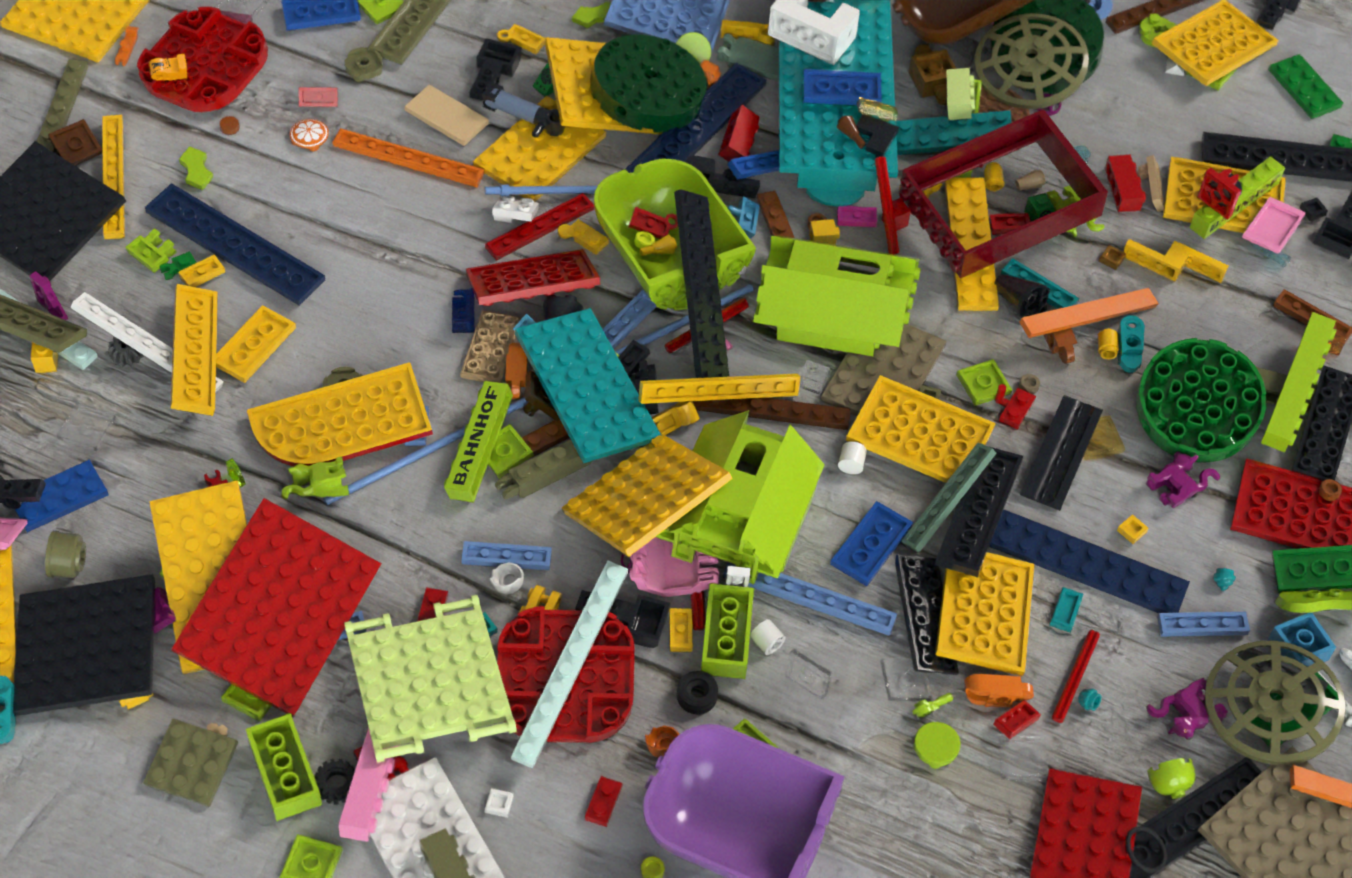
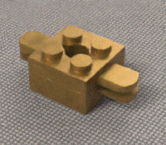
(930, 72)

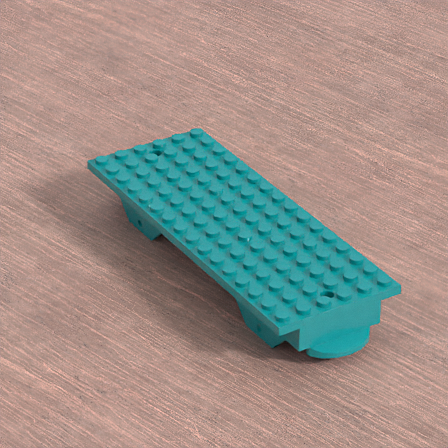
(809, 142)

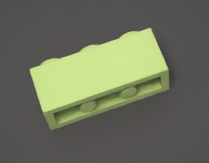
(960, 94)

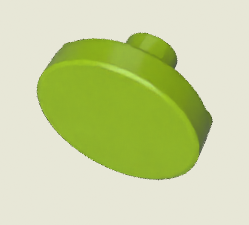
(696, 45)
(937, 744)

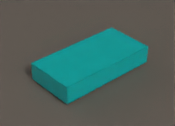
(1066, 609)

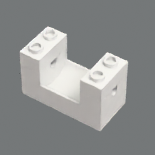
(812, 32)

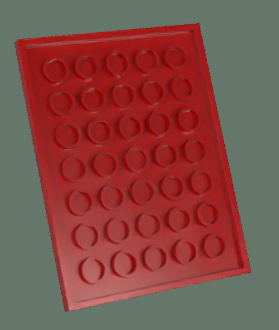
(277, 607)

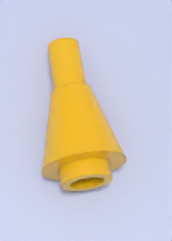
(663, 246)

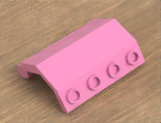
(668, 576)

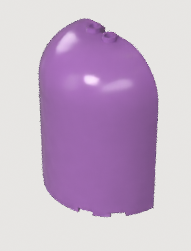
(739, 804)

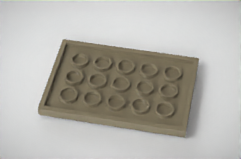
(905, 364)

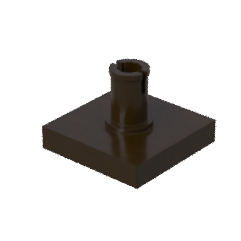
(537, 397)

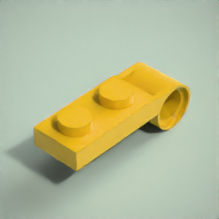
(749, 30)
(676, 416)

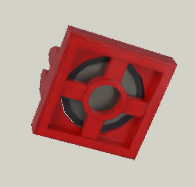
(1221, 192)

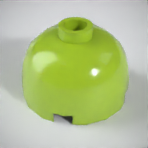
(1173, 777)

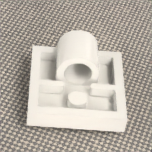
(509, 208)

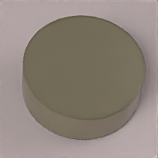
(1029, 383)

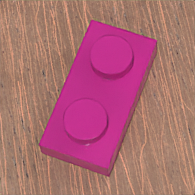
(856, 216)

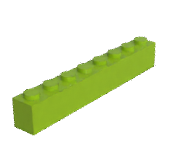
(1298, 383)

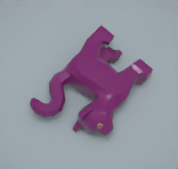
(1177, 480)
(1191, 706)

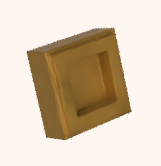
(1112, 257)

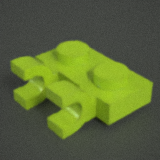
(146, 253)

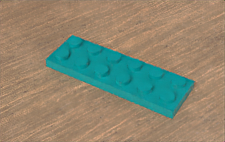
(941, 134)

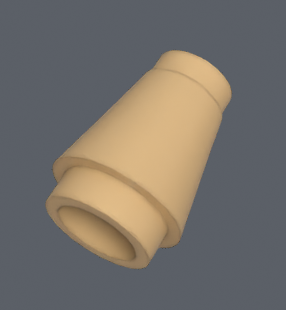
(1031, 180)

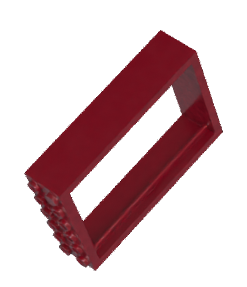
(982, 150)

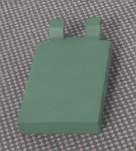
(751, 54)

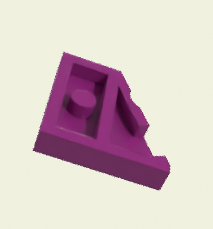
(45, 295)
(163, 613)

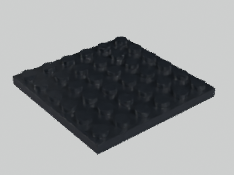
(50, 211)
(84, 645)

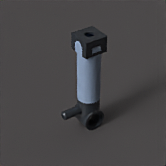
(497, 98)

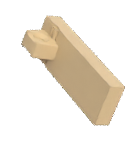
(1152, 171)

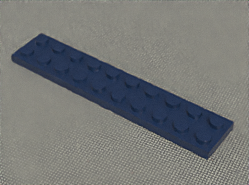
(719, 102)
(235, 244)
(1089, 564)

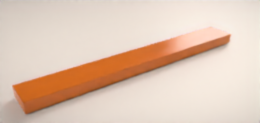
(408, 157)
(1088, 312)

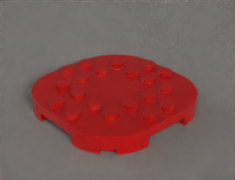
(219, 59)
(602, 691)

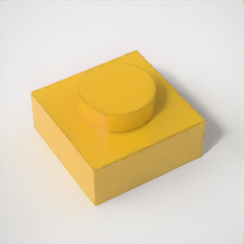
(1132, 529)

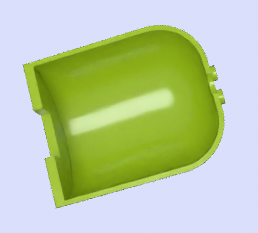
(653, 189)

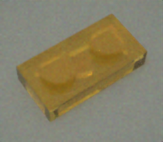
(883, 111)

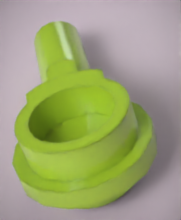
(925, 708)

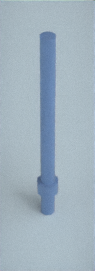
(505, 190)

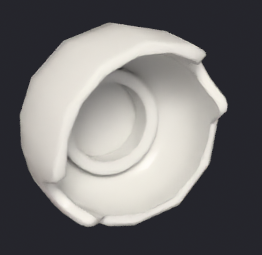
(507, 578)

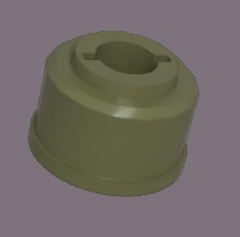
(64, 555)

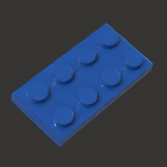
(315, 13)
(840, 87)
(63, 495)
(871, 543)

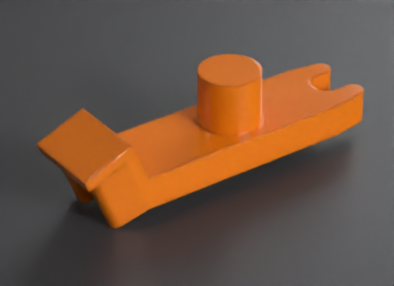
(127, 45)

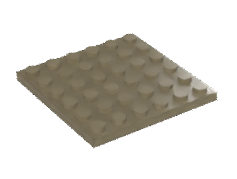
(1282, 831)

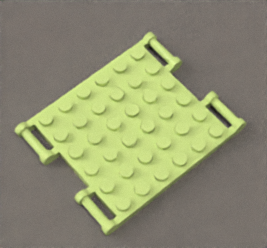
(428, 679)

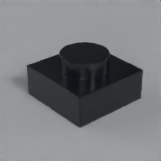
(1313, 209)

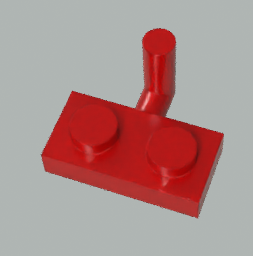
(1016, 407)

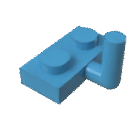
(746, 215)

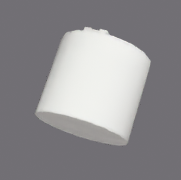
(852, 458)
(768, 637)

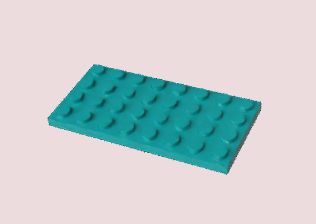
(587, 385)

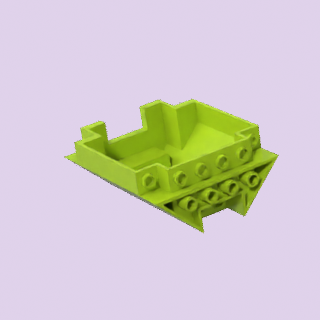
(831, 306)
(751, 516)

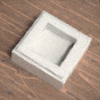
(499, 802)

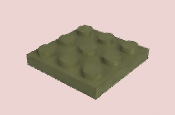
(191, 762)

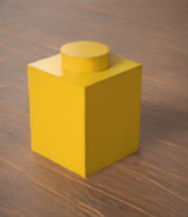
(824, 231)
(43, 359)

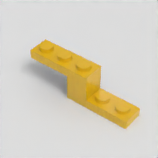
(1175, 261)

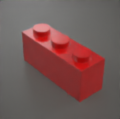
(739, 134)
(1125, 183)

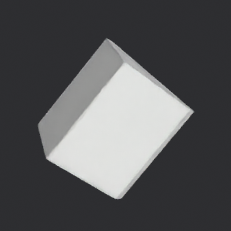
(1173, 68)

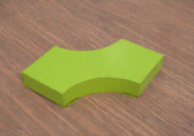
(591, 15)
(194, 162)

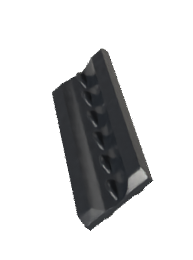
(1326, 426)
(1061, 452)
(921, 602)

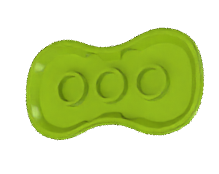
(1315, 600)

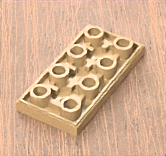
(446, 115)
(489, 347)

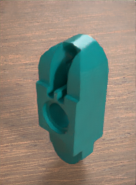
(1130, 343)
(7, 717)

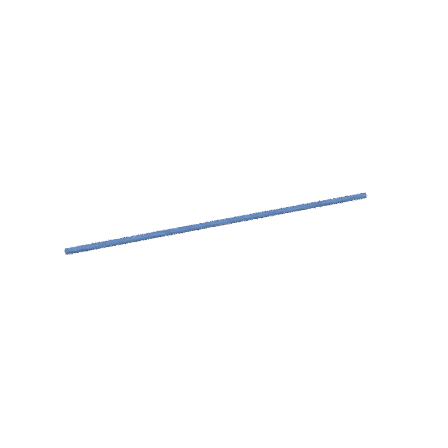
(513, 406)

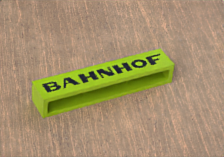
(1253, 185)
(478, 441)

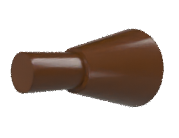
(847, 126)

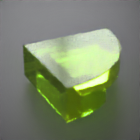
(234, 472)

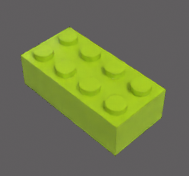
(727, 631)
(283, 767)

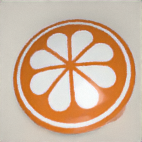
(309, 134)

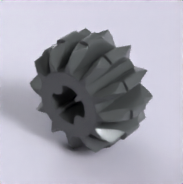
(123, 353)

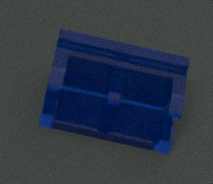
(463, 311)

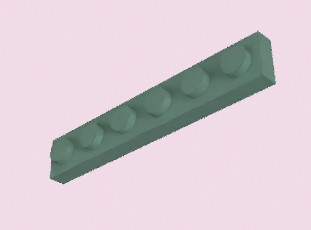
(948, 497)

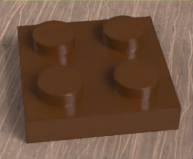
(75, 143)

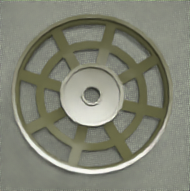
(1031, 66)
(1274, 711)

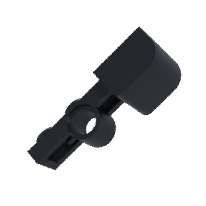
(1274, 11)
(493, 60)
(726, 182)
(1337, 234)
(20, 490)
(643, 618)

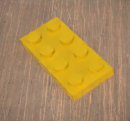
(254, 343)

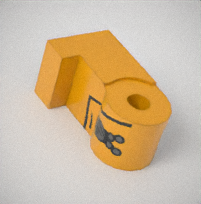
(168, 68)

